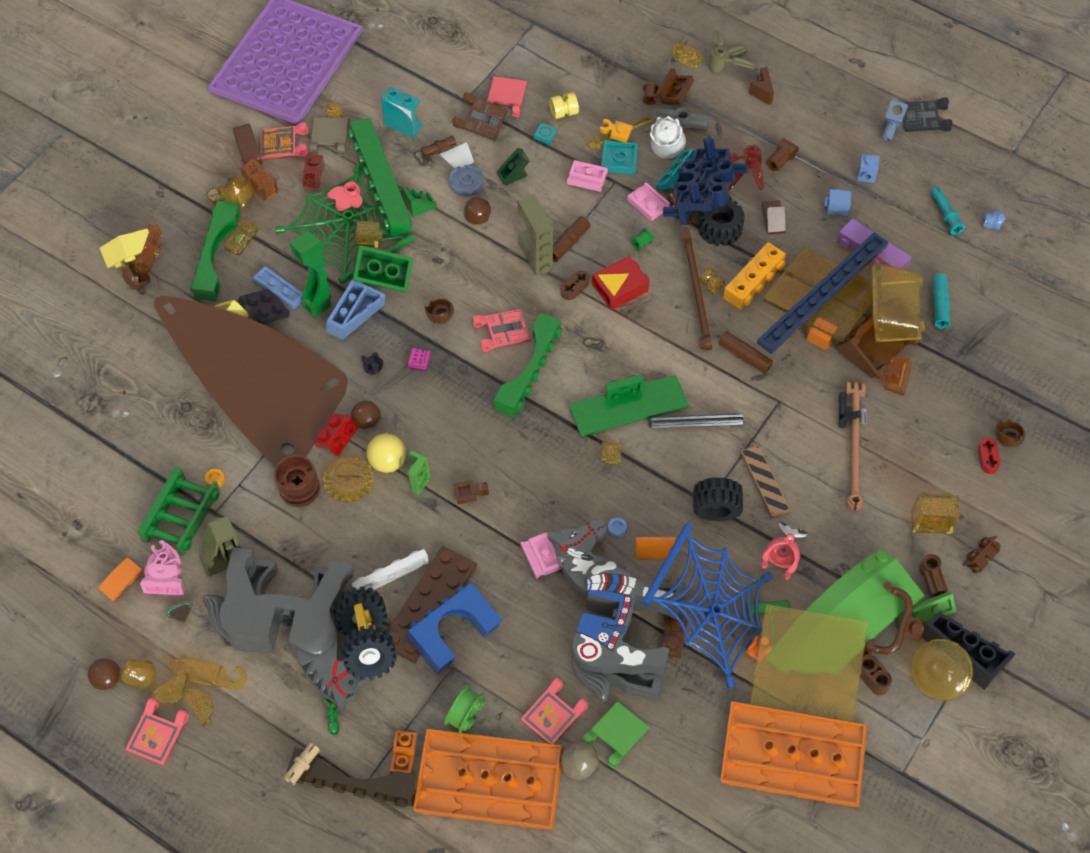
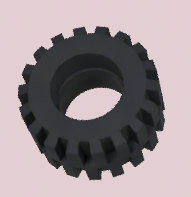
(718, 232)
(718, 499)

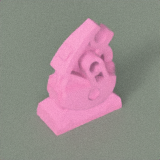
(163, 572)

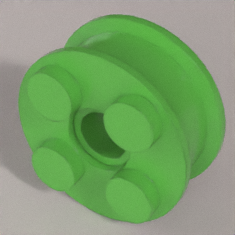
(464, 709)

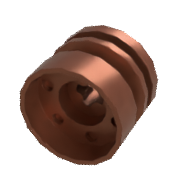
(297, 480)

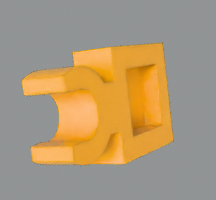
(619, 131)

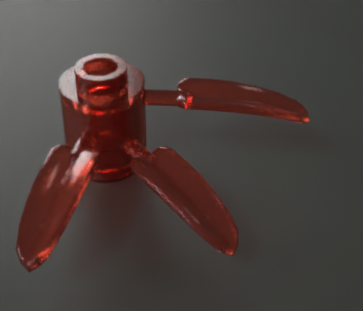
(753, 158)

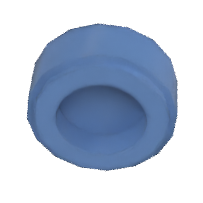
(617, 527)

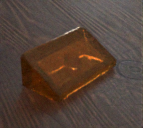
(898, 375)

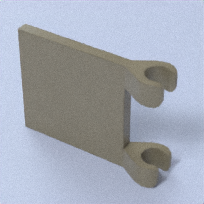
(329, 132)

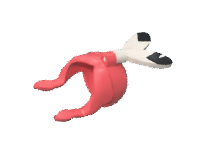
(787, 558)

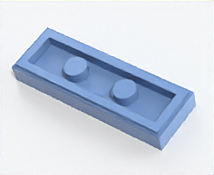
(279, 287)

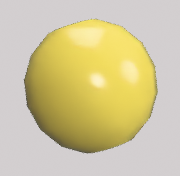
(386, 453)

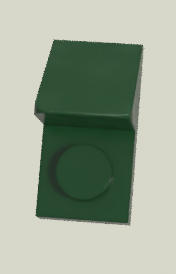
(513, 167)

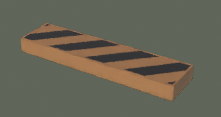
(765, 481)

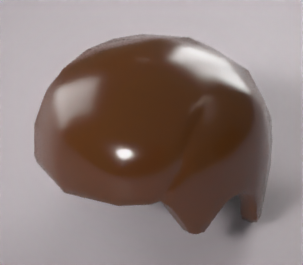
(477, 210)
(134, 278)
(439, 311)
(365, 414)
(1009, 433)
(103, 674)

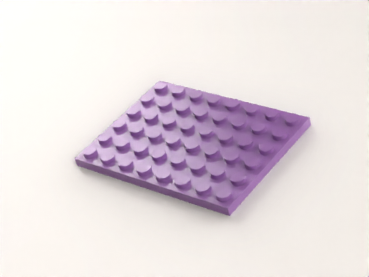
(285, 59)

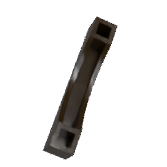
(395, 787)

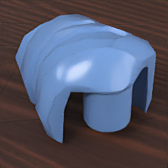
(994, 219)

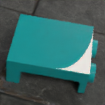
(400, 112)

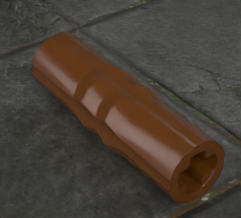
(570, 237)
(745, 352)

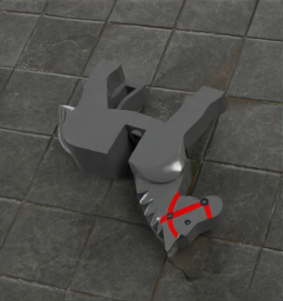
(253, 620)

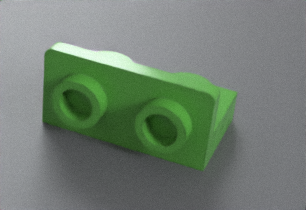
(418, 471)

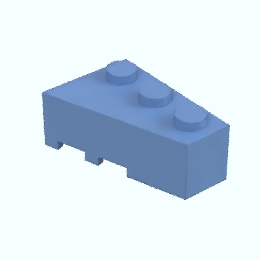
(353, 309)

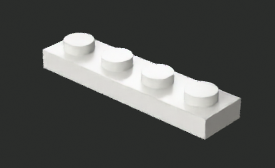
(392, 572)

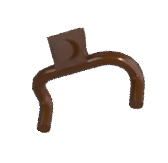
(908, 627)

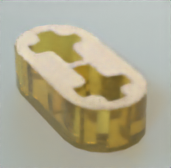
(687, 55)

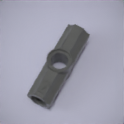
(686, 118)

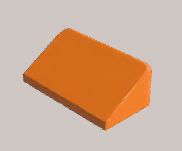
(653, 547)

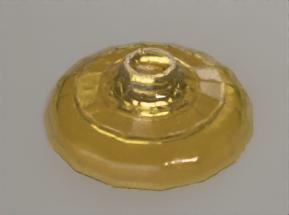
(942, 669)

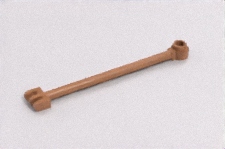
(855, 393)

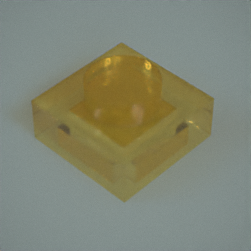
(611, 453)

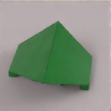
(417, 202)

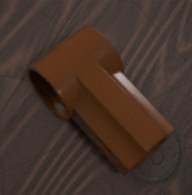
(784, 151)
(933, 576)

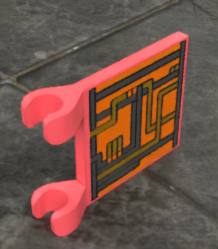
(282, 142)

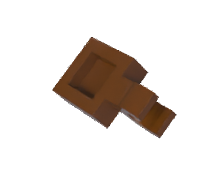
(467, 492)

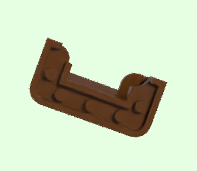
(866, 353)

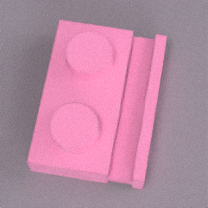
(587, 176)
(648, 201)
(540, 555)

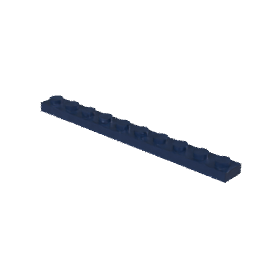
(822, 293)

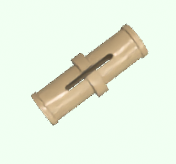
(301, 763)

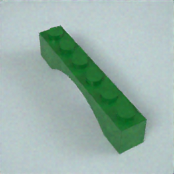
(224, 220)
(316, 293)
(512, 394)

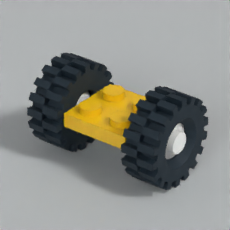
(368, 648)

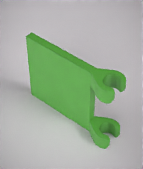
(618, 730)

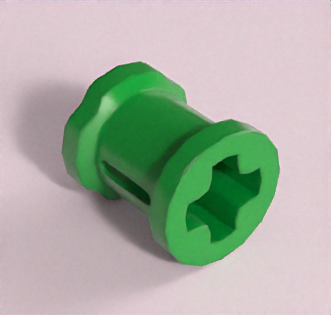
(642, 239)

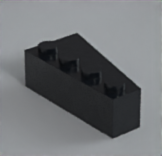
(986, 656)

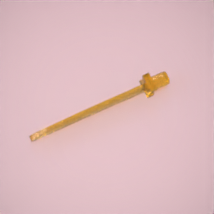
(598, 141)

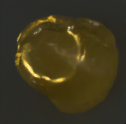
(138, 674)

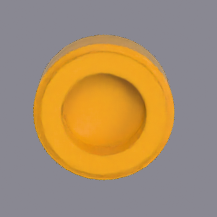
(215, 475)

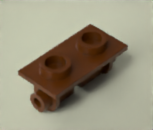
(977, 559)

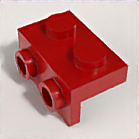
(336, 433)

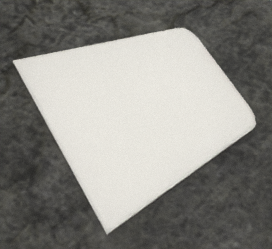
(458, 156)

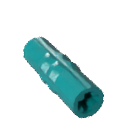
(941, 300)

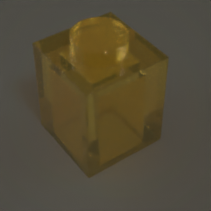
(368, 234)

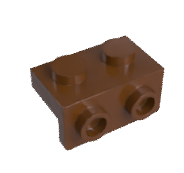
(674, 87)

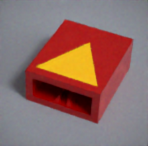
(620, 282)

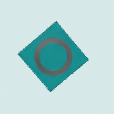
(545, 133)

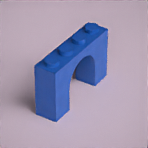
(467, 603)

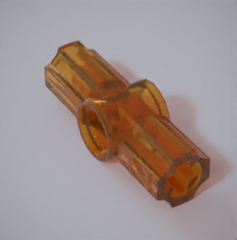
(150, 250)

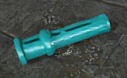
(950, 216)

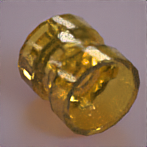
(711, 280)

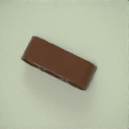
(247, 143)
(877, 672)

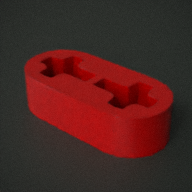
(993, 455)

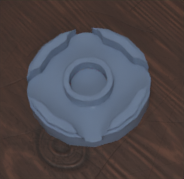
(466, 180)

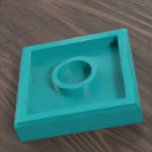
(619, 157)

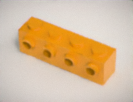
(754, 276)

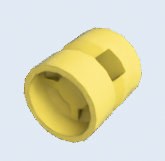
(564, 105)

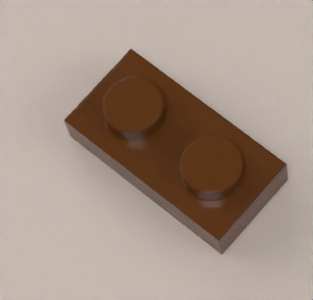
(674, 636)

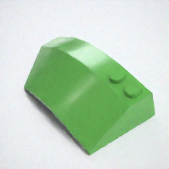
(862, 594)

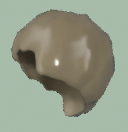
(579, 761)

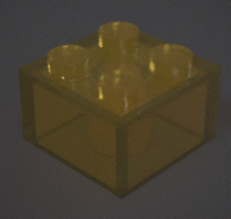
(935, 513)

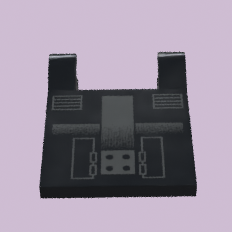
(924, 116)

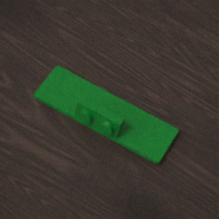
(628, 402)

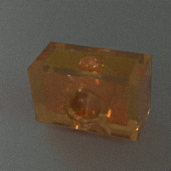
(263, 182)

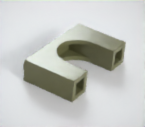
(538, 238)

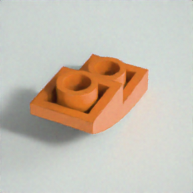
(120, 578)
(403, 752)

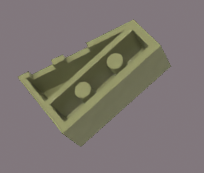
(218, 545)

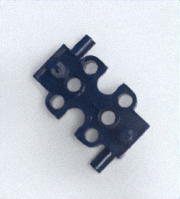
(696, 177)

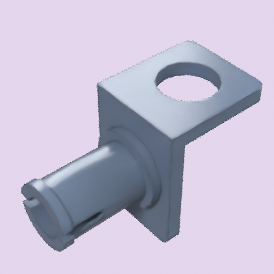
(892, 121)

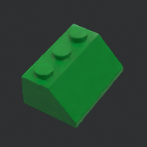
(382, 268)

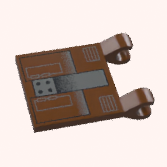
(483, 117)

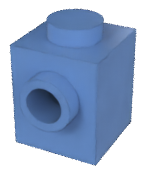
(868, 168)
(838, 202)

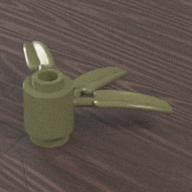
(719, 55)

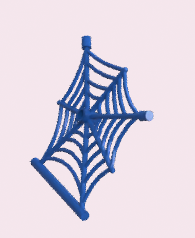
(714, 609)

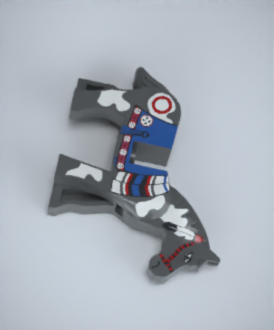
(600, 643)

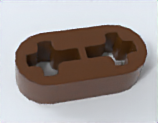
(577, 287)

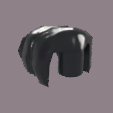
(372, 364)

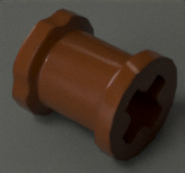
(650, 90)

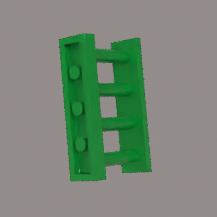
(168, 496)

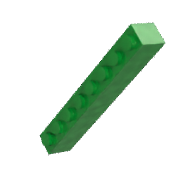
(380, 177)

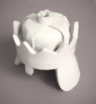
(667, 138)

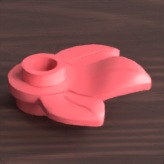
(345, 198)

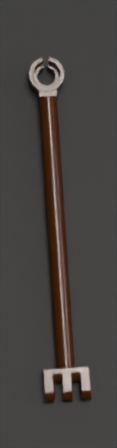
(705, 342)

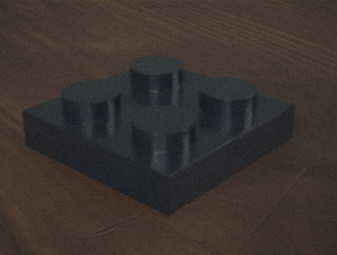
(263, 306)

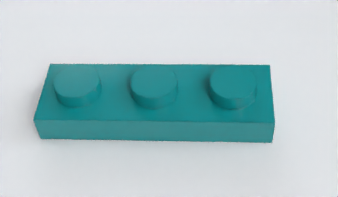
(673, 173)

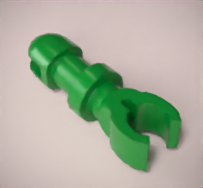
(332, 714)

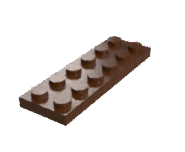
(441, 579)

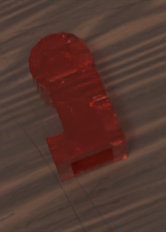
(313, 171)

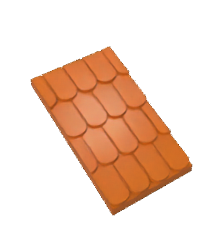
(794, 754)
(489, 779)

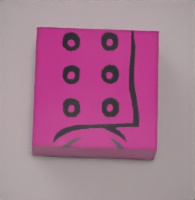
(419, 359)

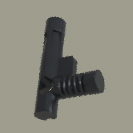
(846, 413)

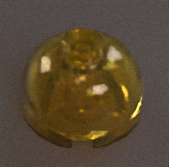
(237, 191)

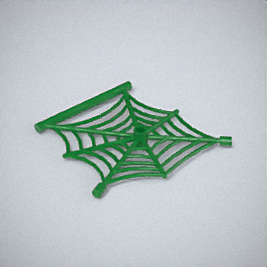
(348, 220)

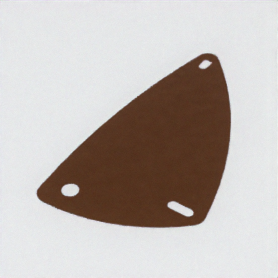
(256, 375)

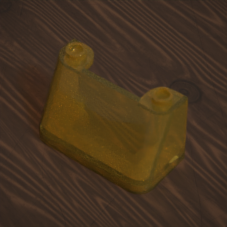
(896, 303)

